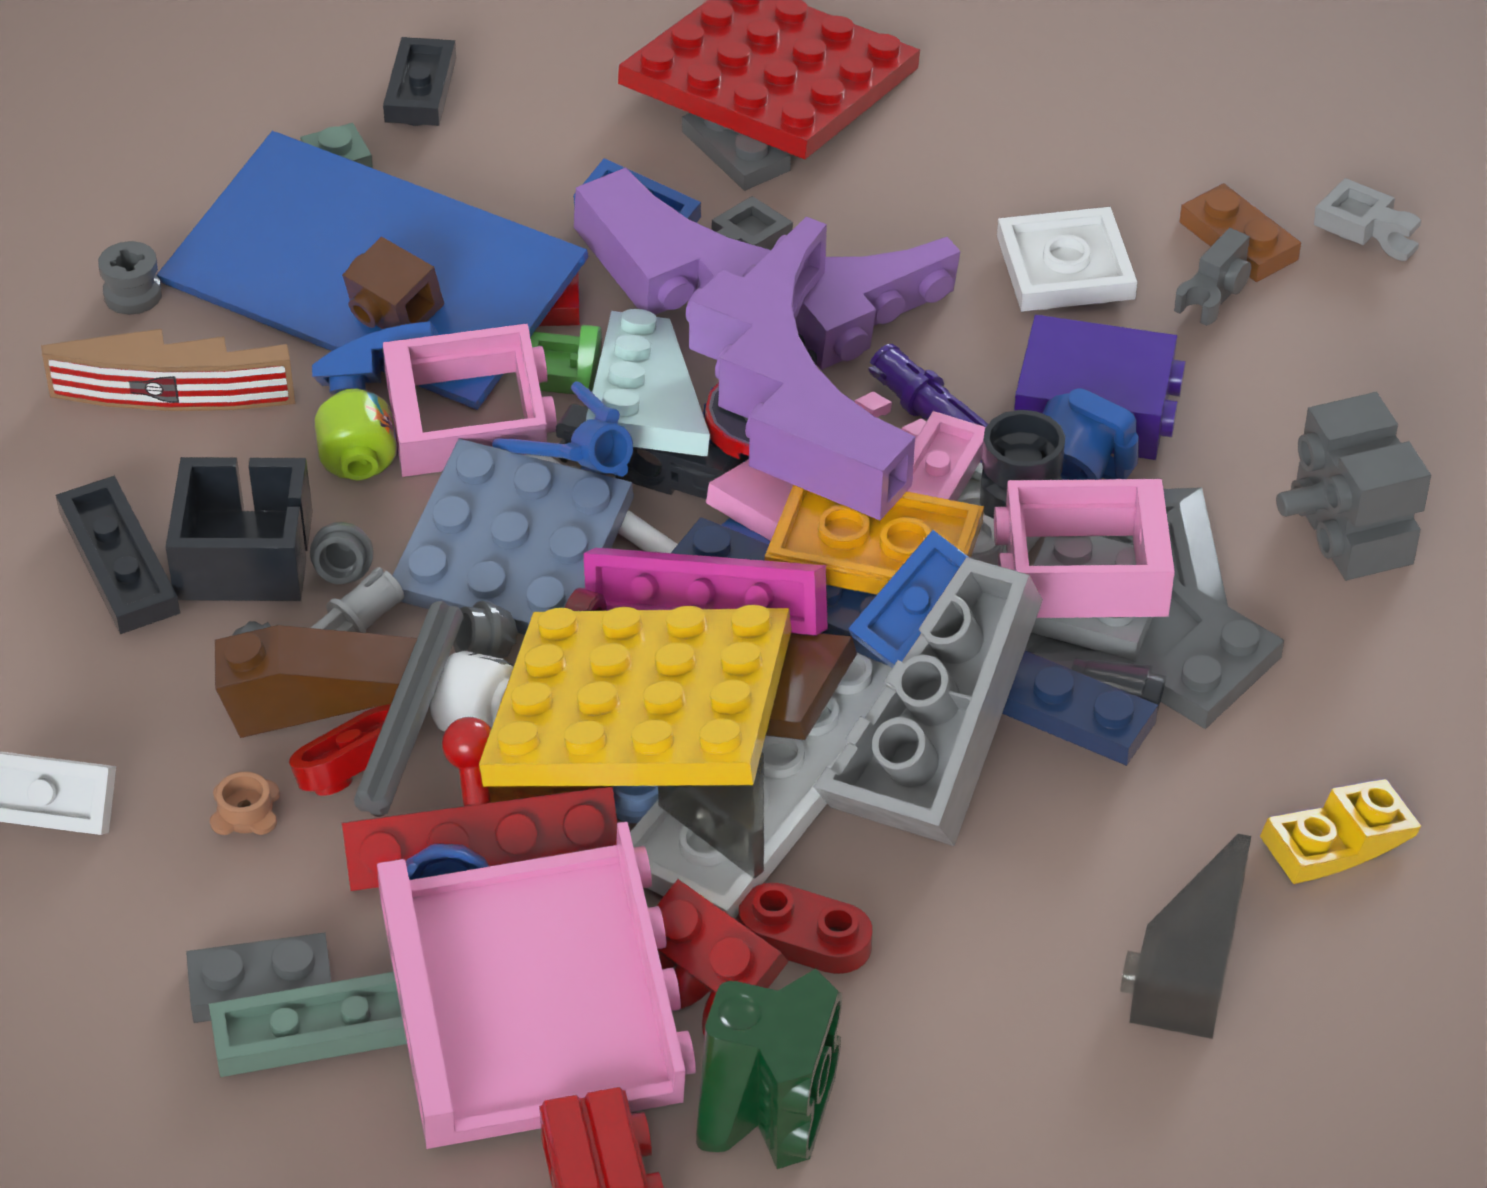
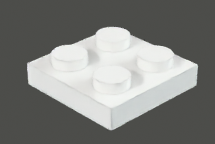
(1066, 259)

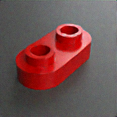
(338, 755)
(803, 927)

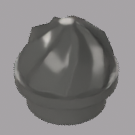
(341, 553)
(486, 630)

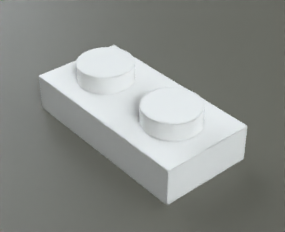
(56, 793)

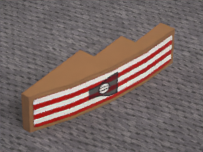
(182, 376)

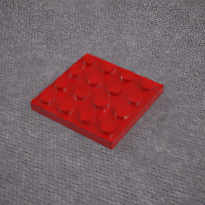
(770, 70)

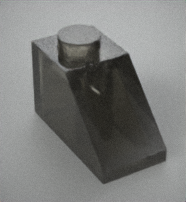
(724, 817)

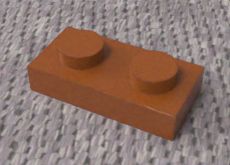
(1220, 208)

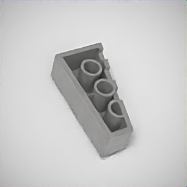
(935, 719)

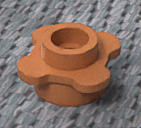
(244, 804)

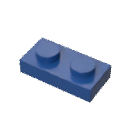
(894, 616)

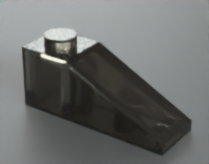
(1188, 948)

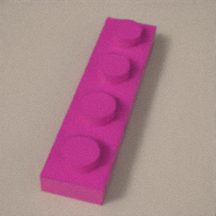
(707, 582)

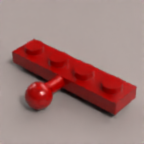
(496, 830)

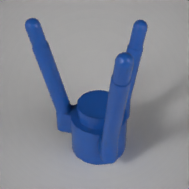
(596, 444)

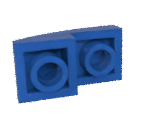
(359, 360)

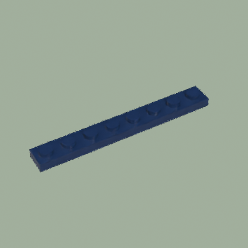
(1042, 691)

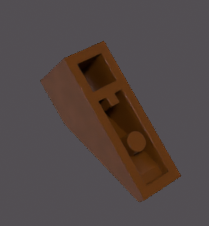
(305, 675)

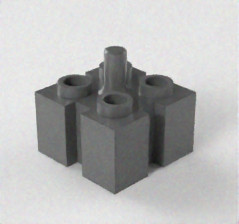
(1358, 486)

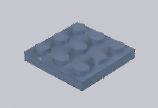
(509, 532)

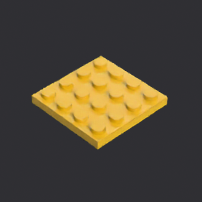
(639, 698)

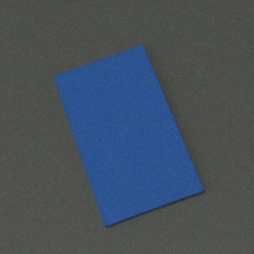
(304, 214)

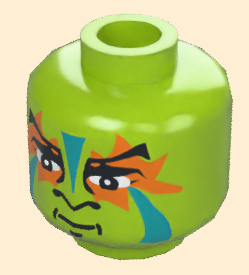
(353, 432)

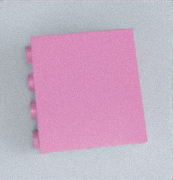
(533, 988)

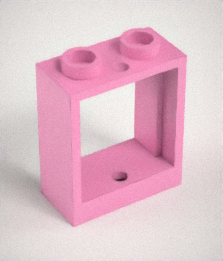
(458, 358)
(1091, 509)

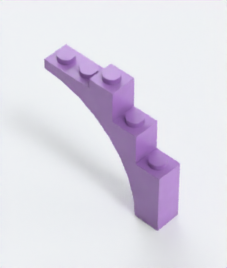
(666, 257)
(795, 414)

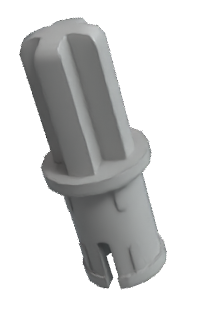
(363, 604)

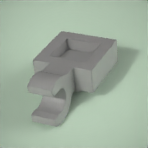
(1363, 213)

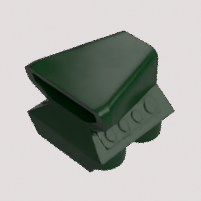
(769, 1066)

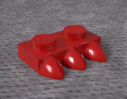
(711, 948)

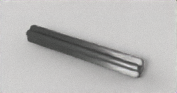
(408, 709)

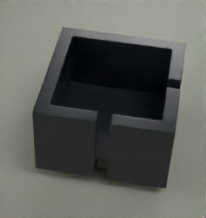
(234, 553)

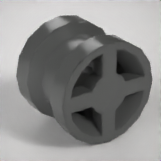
(130, 277)

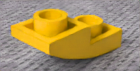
(1349, 830)

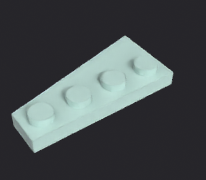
(650, 384)

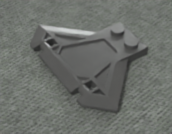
(1203, 645)

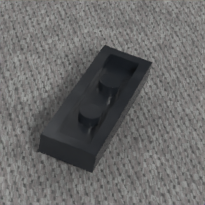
(118, 554)

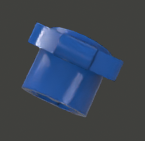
(1091, 433)

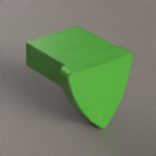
(570, 358)

